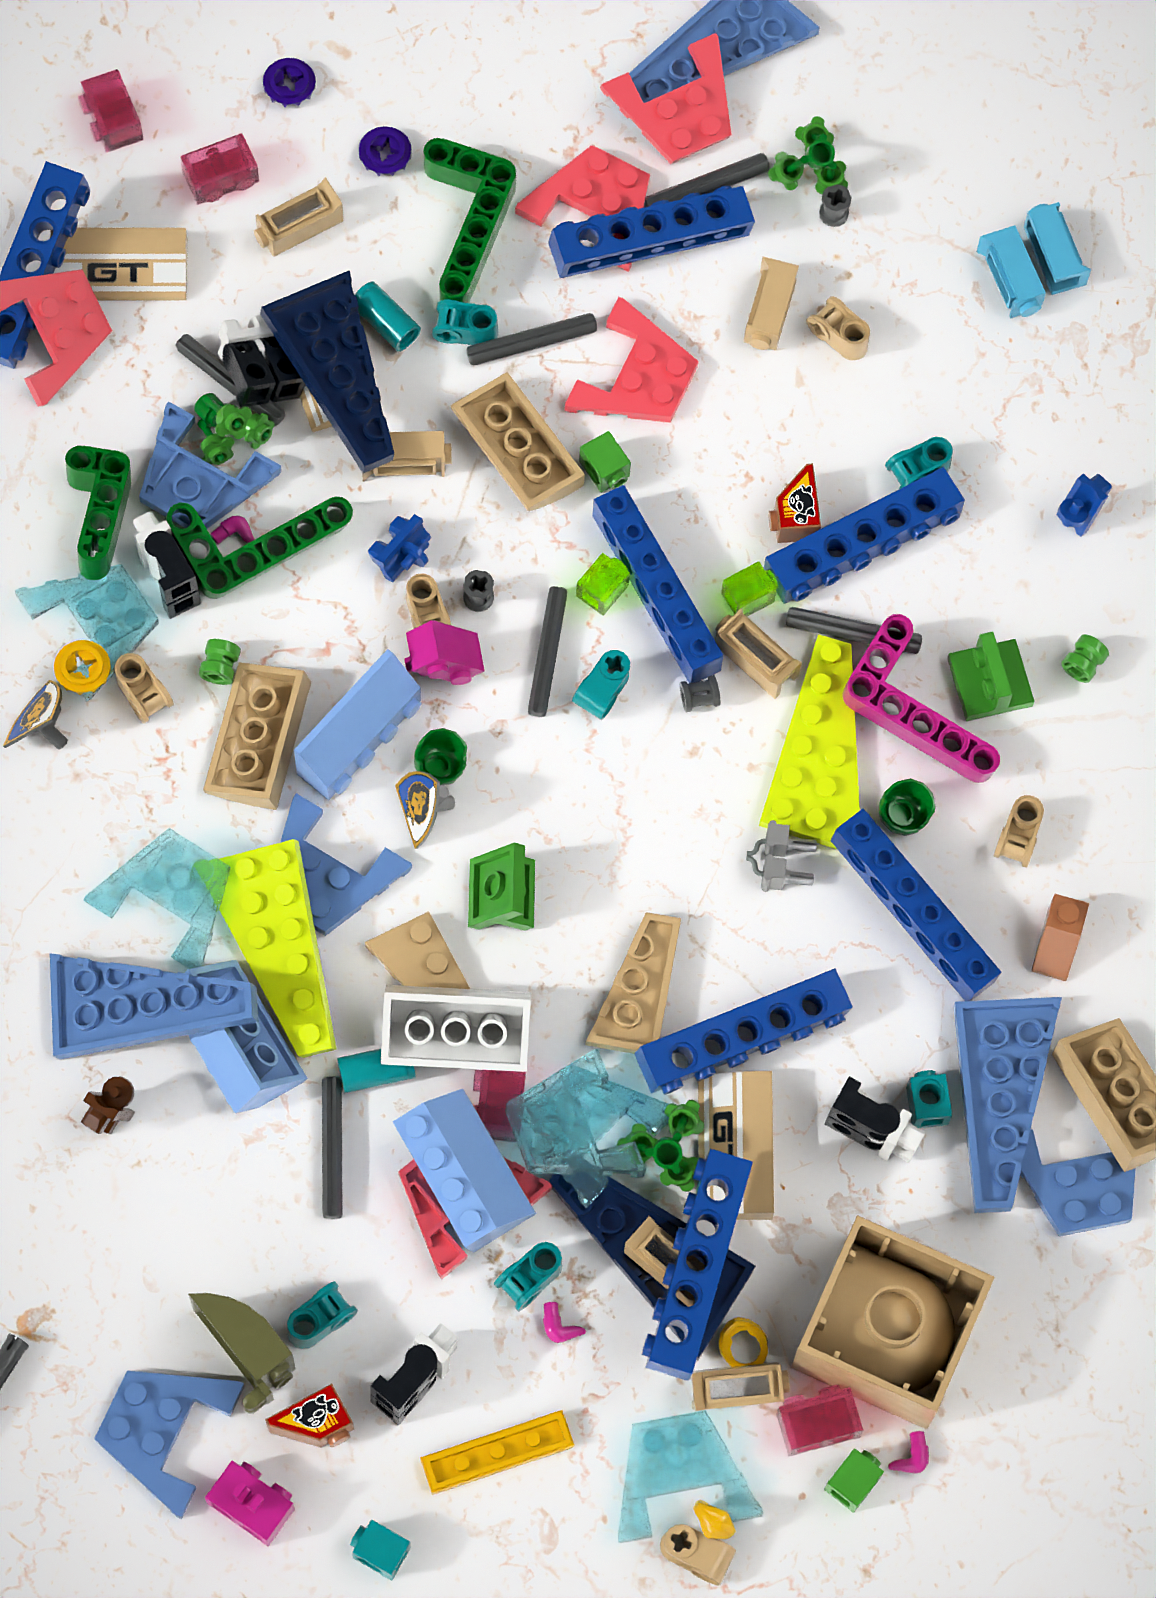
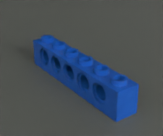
(53, 184)
(671, 237)
(934, 490)
(657, 585)
(915, 905)
(823, 990)
(680, 1357)

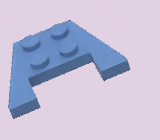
(182, 477)
(333, 887)
(1081, 1191)
(147, 1421)

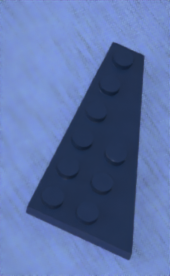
(332, 356)
(615, 1218)

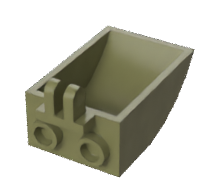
(249, 1344)

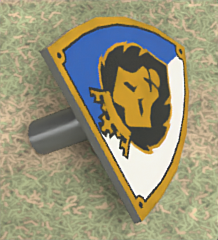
(40, 716)

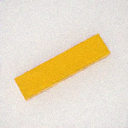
(497, 1452)

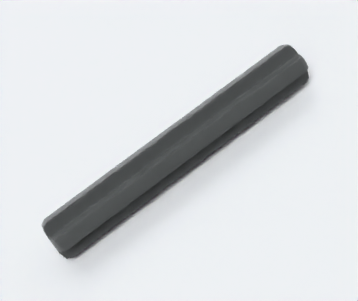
(713, 180)
(531, 339)
(215, 369)
(844, 628)
(547, 651)
(332, 1147)

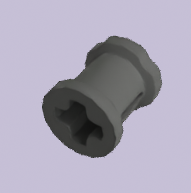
(835, 215)
(475, 599)
(690, 701)

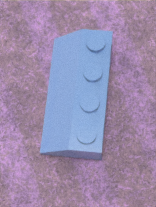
(357, 726)
(250, 1058)
(464, 1169)

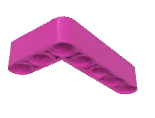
(912, 710)

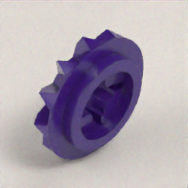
(295, 70)
(375, 141)

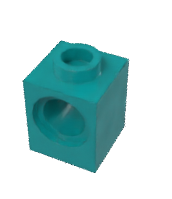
(925, 1114)
(380, 1549)

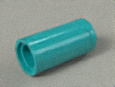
(386, 316)
(366, 1071)

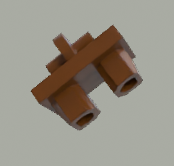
(108, 1106)

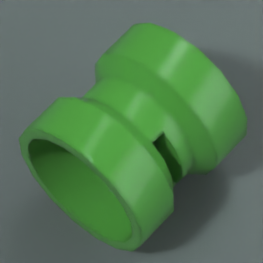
(1085, 658)
(219, 661)

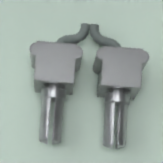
(774, 869)

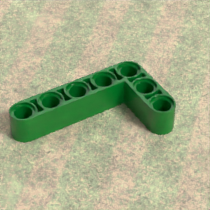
(478, 219)
(257, 549)

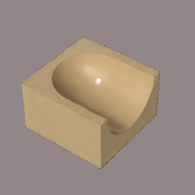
(892, 1322)

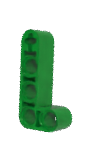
(92, 471)

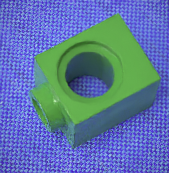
(605, 462)
(855, 1479)

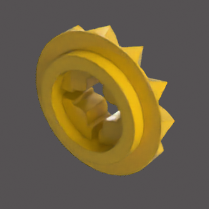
(89, 653)

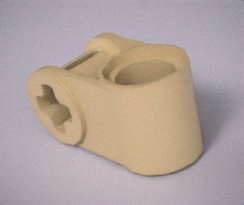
(838, 323)
(425, 609)
(143, 692)
(1019, 836)
(704, 1556)

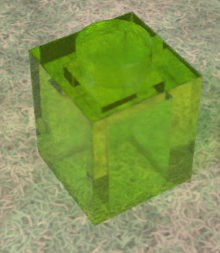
(603, 583)
(750, 589)

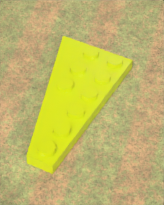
(818, 766)
(274, 927)

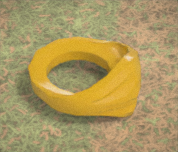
(737, 1325)
(714, 1521)

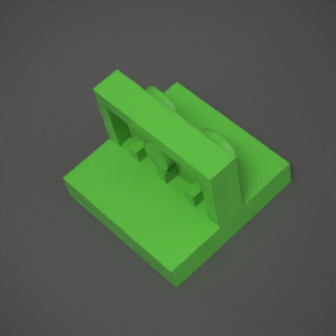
(990, 678)
(502, 889)

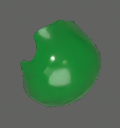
(441, 755)
(906, 807)

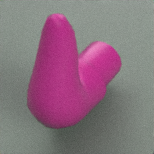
(230, 526)
(553, 1327)
(919, 1455)

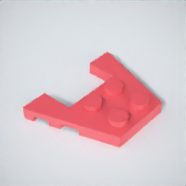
(685, 117)
(592, 184)
(66, 320)
(650, 379)
(432, 1219)

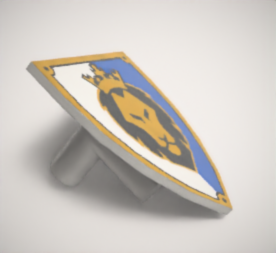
(420, 800)

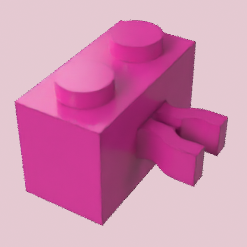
(444, 653)
(251, 1502)

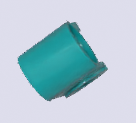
(463, 323)
(915, 462)
(601, 688)
(529, 1276)
(326, 1313)

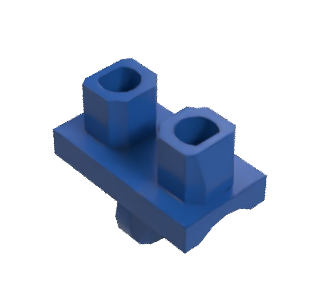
(1084, 502)
(404, 549)

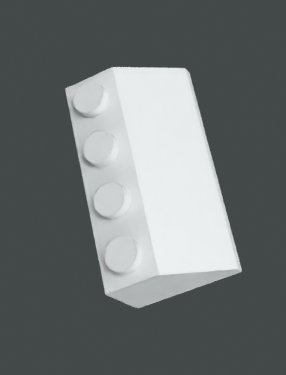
(455, 1028)

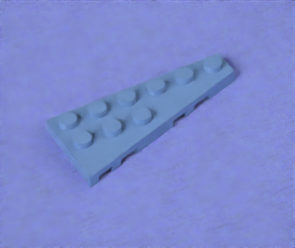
(745, 34)
(129, 1005)
(1001, 1074)

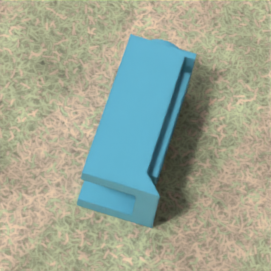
(1055, 249)
(1013, 271)

